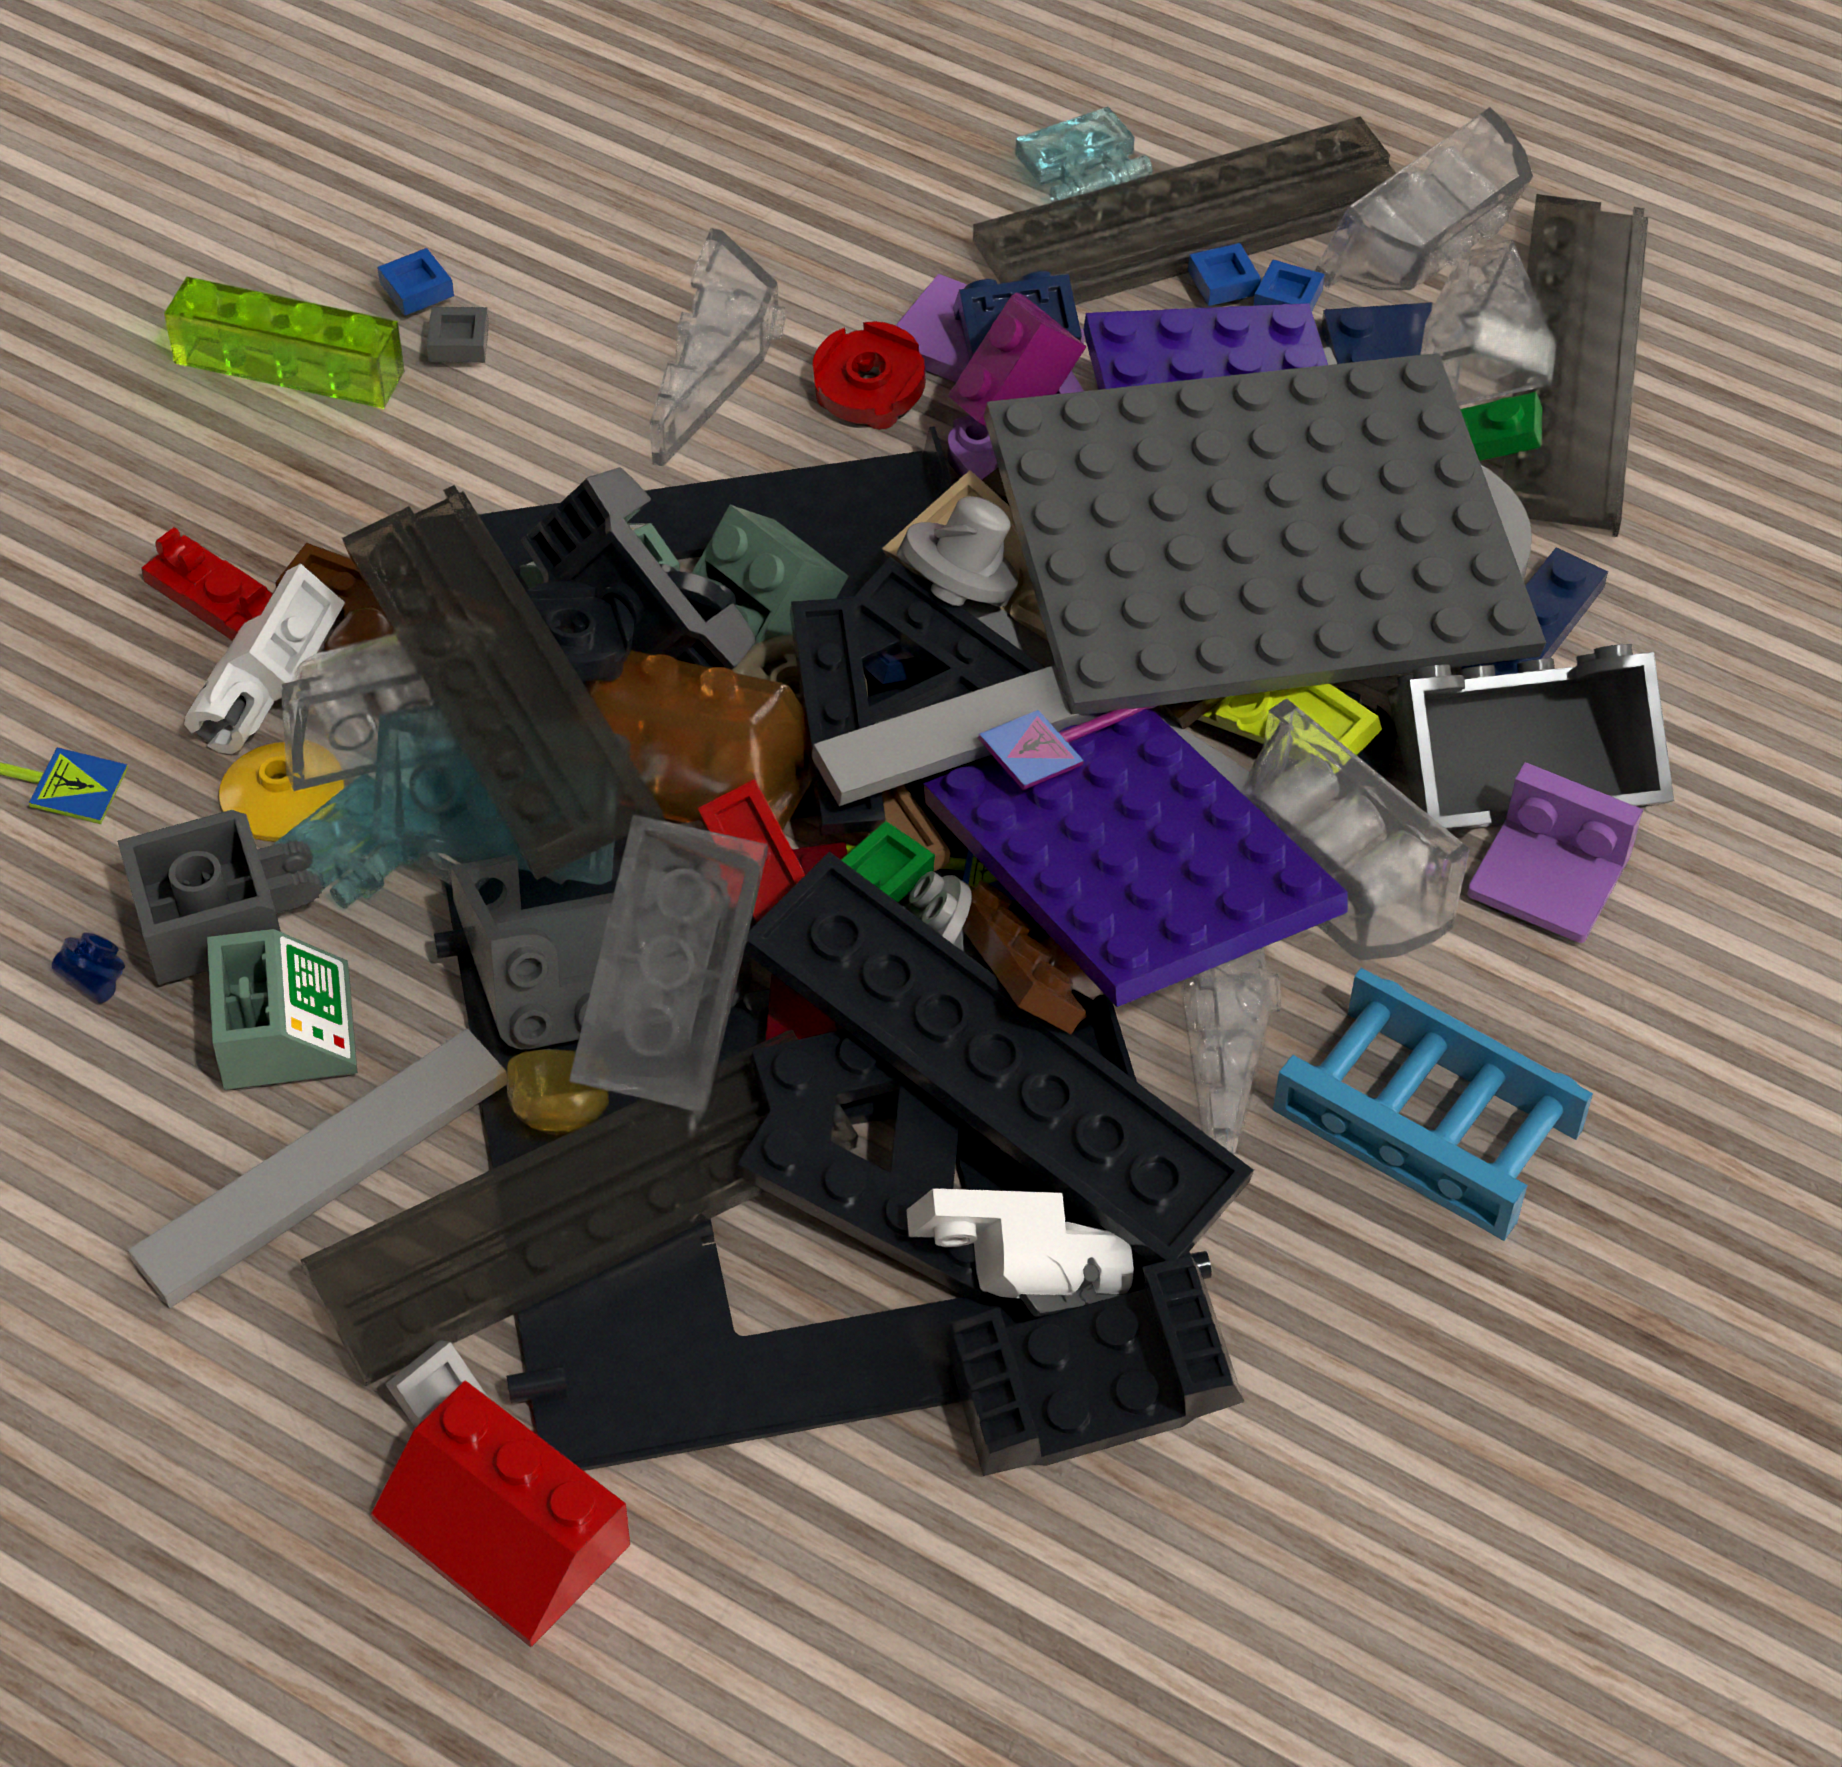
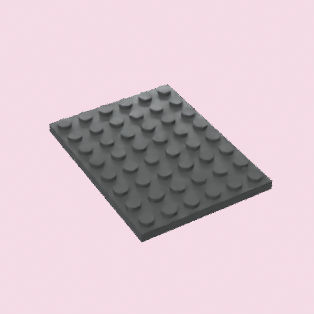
(1259, 533)

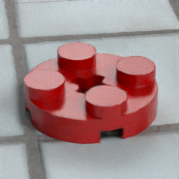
(876, 399)

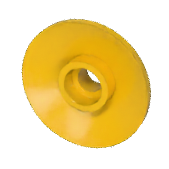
(262, 791)

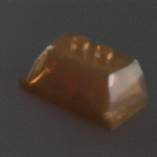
(707, 733)

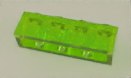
(285, 342)

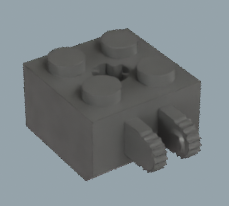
(208, 883)

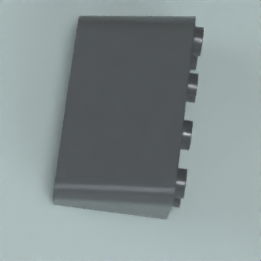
(1584, 722)
(540, 958)

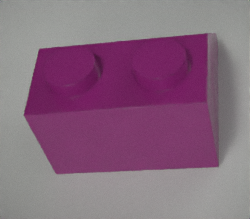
(1017, 359)

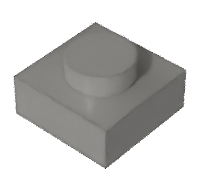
(430, 1381)

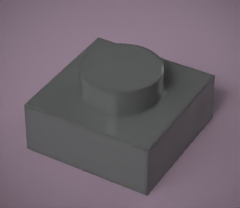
(458, 334)

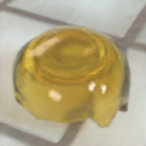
(546, 1098)

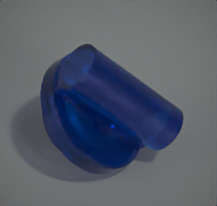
(90, 965)

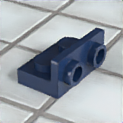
(984, 300)

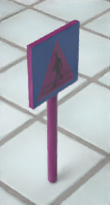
(1036, 751)

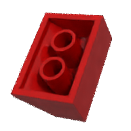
(501, 1513)

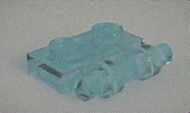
(1079, 145)
(342, 837)

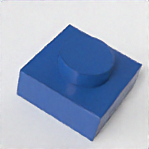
(1223, 274)
(415, 281)
(1289, 285)

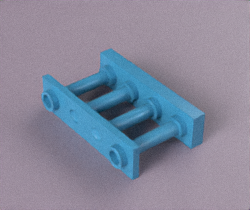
(1405, 1150)

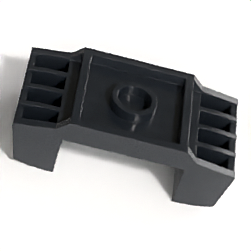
(593, 544)
(1093, 1371)

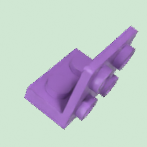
(1557, 853)

